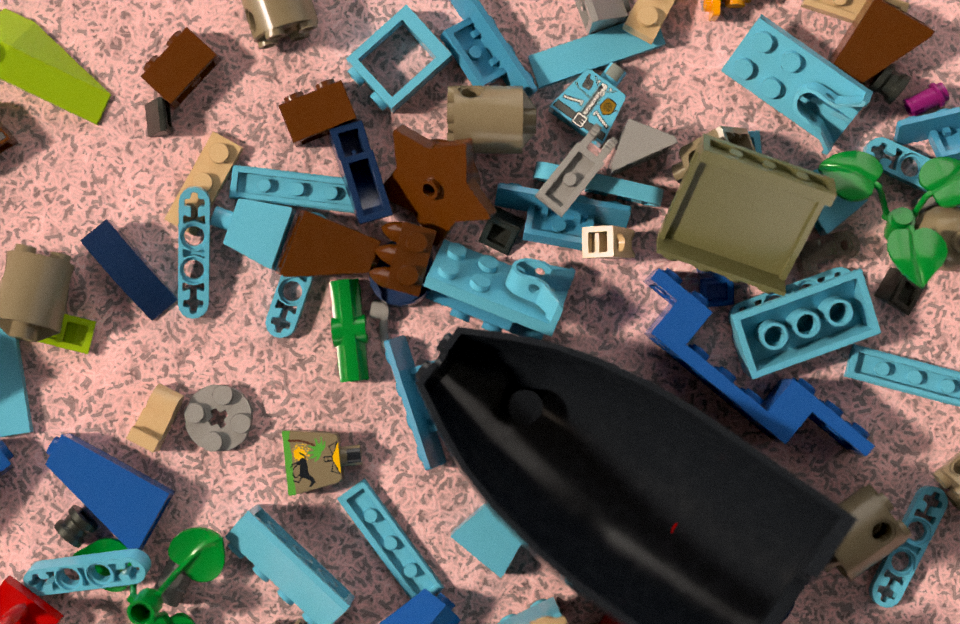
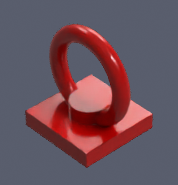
(23, 606)

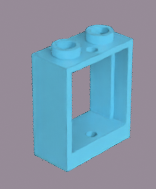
(425, 38)

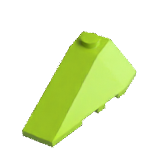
(46, 70)

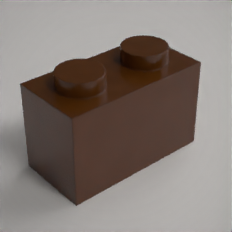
(180, 67)
(315, 113)

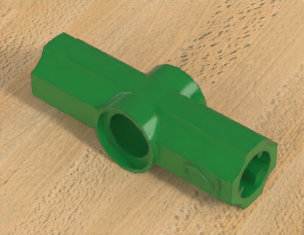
(349, 330)

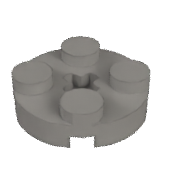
(199, 413)

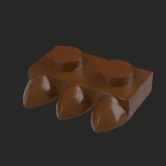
(406, 258)

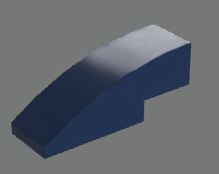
(360, 172)
(129, 269)

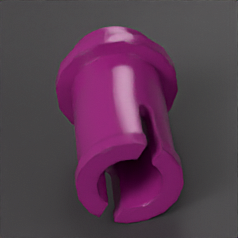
(927, 99)

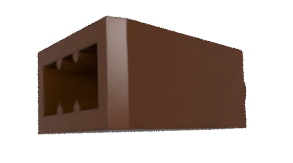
(878, 39)
(326, 248)

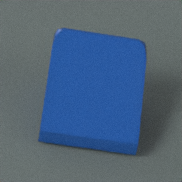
(715, 288)

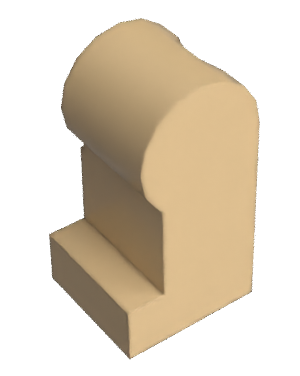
(607, 242)
(156, 418)

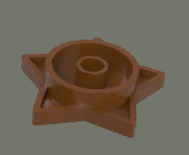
(437, 182)

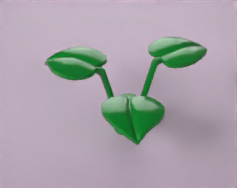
(914, 252)
(195, 550)

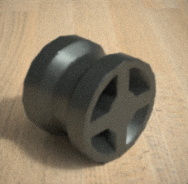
(889, 83)
(76, 526)

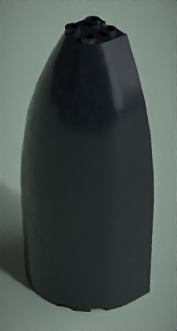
(612, 474)

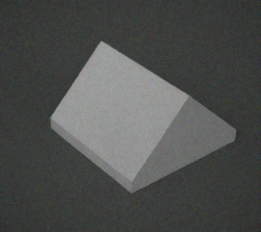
(637, 145)

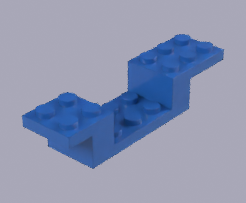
(785, 405)

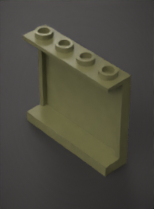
(743, 214)

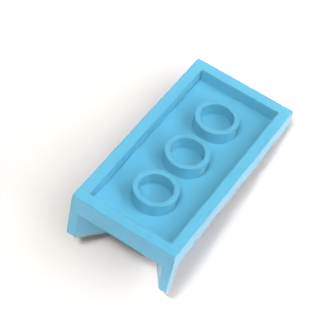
(797, 81)
(502, 289)

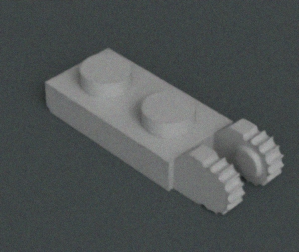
(574, 173)

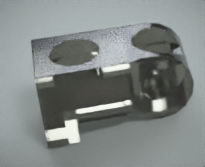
(836, 247)

